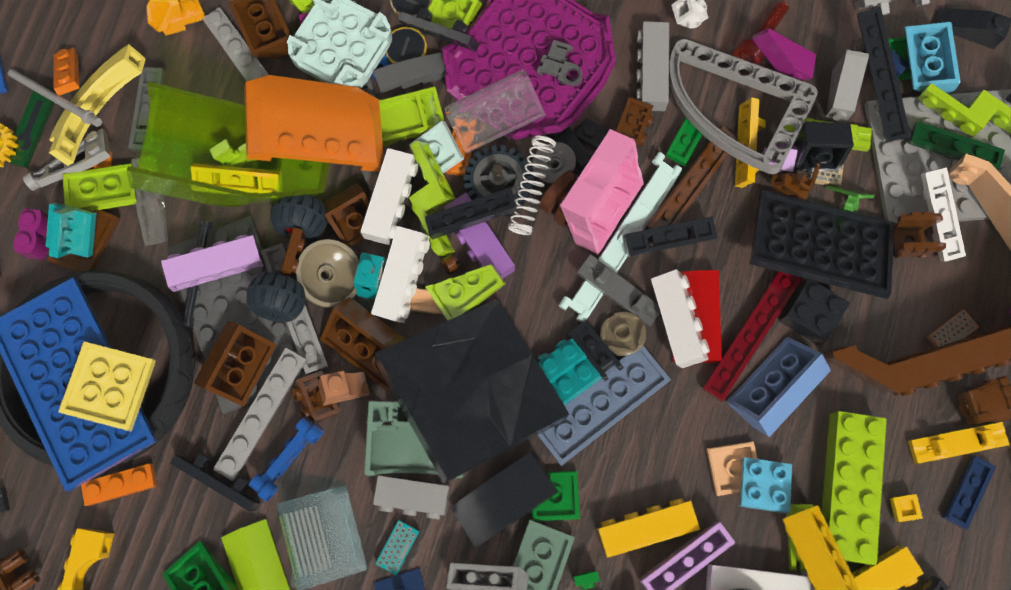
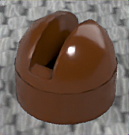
(449, 264)

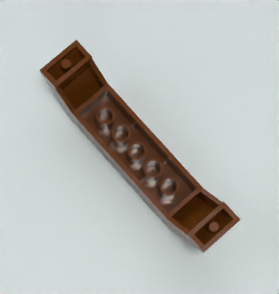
(928, 366)

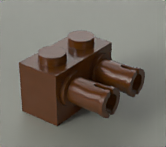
(7, 577)

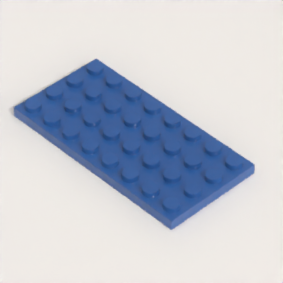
(40, 351)

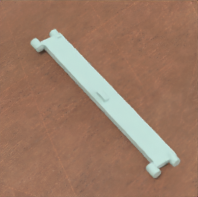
(635, 221)

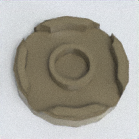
(623, 333)

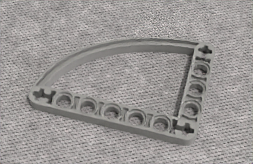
(752, 80)

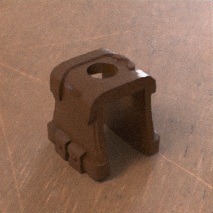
(914, 226)
(987, 402)

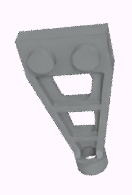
(96, 150)

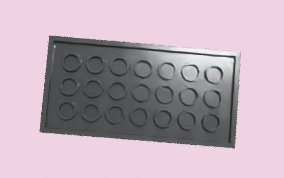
(226, 300)

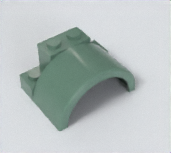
(393, 446)

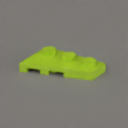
(465, 292)

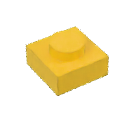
(906, 508)

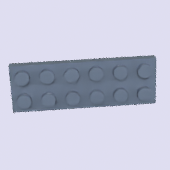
(605, 404)

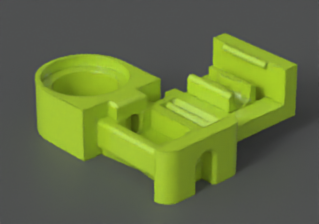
(224, 153)

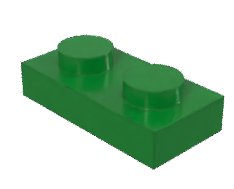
(684, 143)

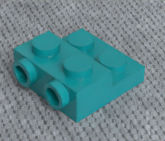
(568, 370)

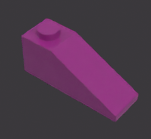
(786, 55)

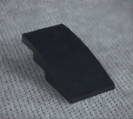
(504, 499)

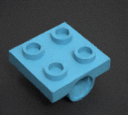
(765, 485)

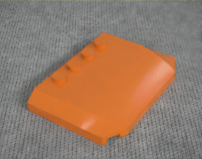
(312, 122)

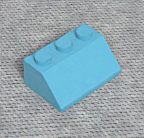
(932, 56)

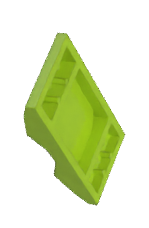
(409, 115)

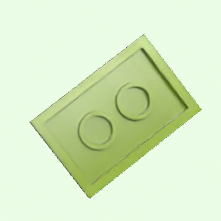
(99, 188)

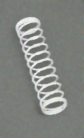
(526, 229)

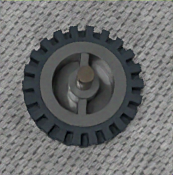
(496, 171)

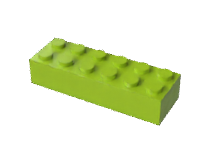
(854, 483)

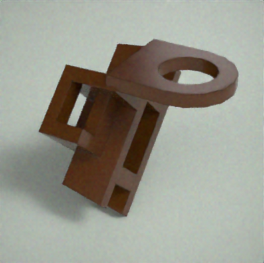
(795, 184)

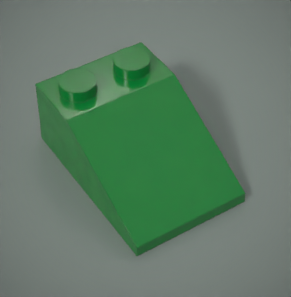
(198, 571)

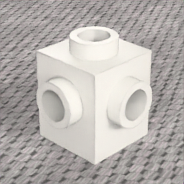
(690, 12)

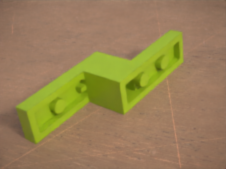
(970, 118)
(433, 196)

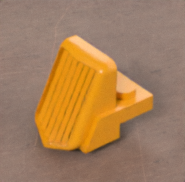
(173, 15)

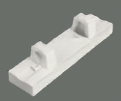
(938, 184)

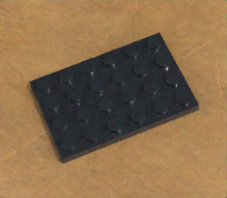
(823, 244)

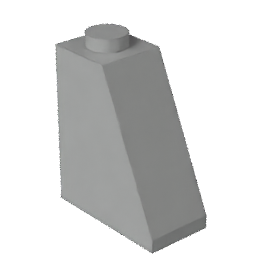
(846, 85)

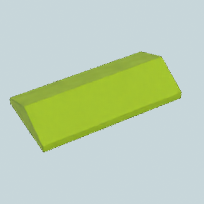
(255, 558)

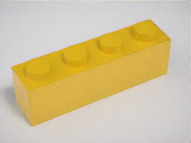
(648, 528)
(819, 551)
(892, 571)

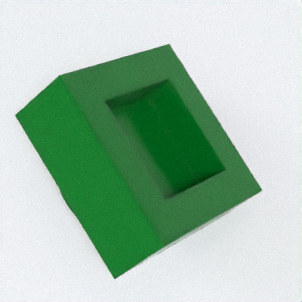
(586, 580)

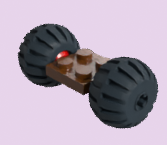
(280, 295)

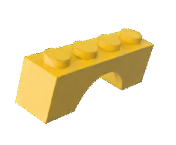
(87, 548)

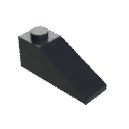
(976, 25)

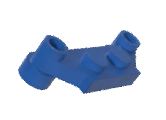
(278, 465)

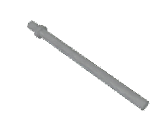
(86, 115)

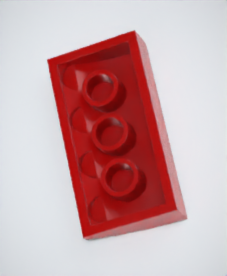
(706, 294)

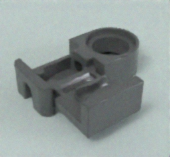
(558, 62)

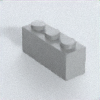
(411, 497)
(486, 577)

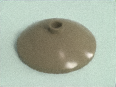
(337, 262)

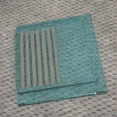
(321, 537)

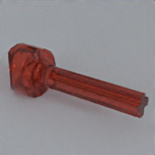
(747, 49)

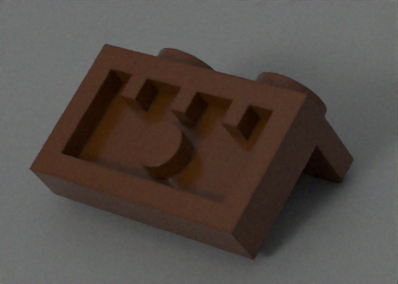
(635, 119)
(307, 393)

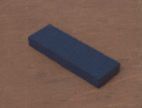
(969, 492)

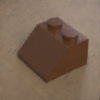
(347, 214)

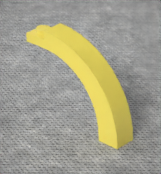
(93, 96)

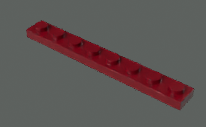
(751, 335)

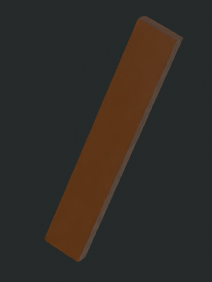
(690, 184)

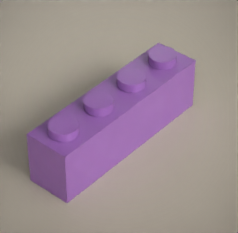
(483, 244)

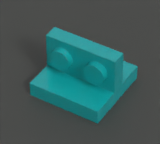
(70, 231)

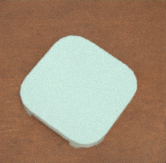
(340, 42)

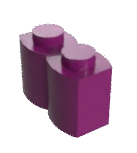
(32, 233)

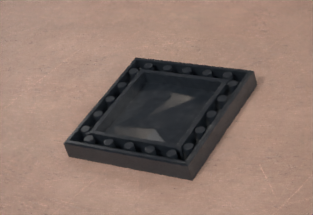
(470, 389)

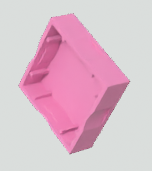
(603, 192)

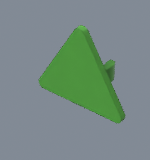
(852, 202)

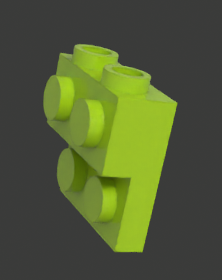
(448, 11)

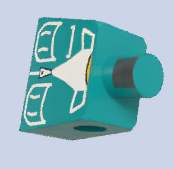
(369, 275)

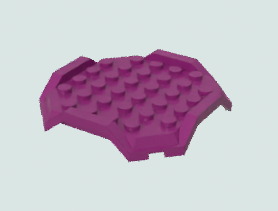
(515, 38)

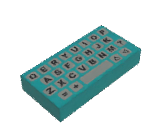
(397, 547)

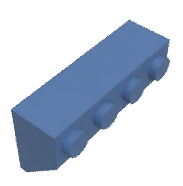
(779, 385)

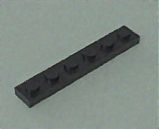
(883, 75)

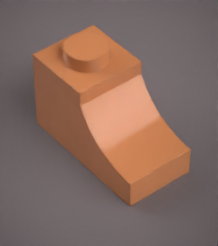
(342, 387)

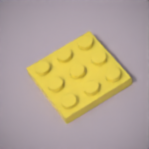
(107, 386)

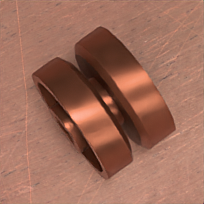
(556, 194)

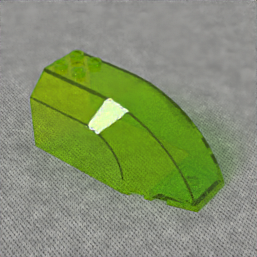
(183, 131)

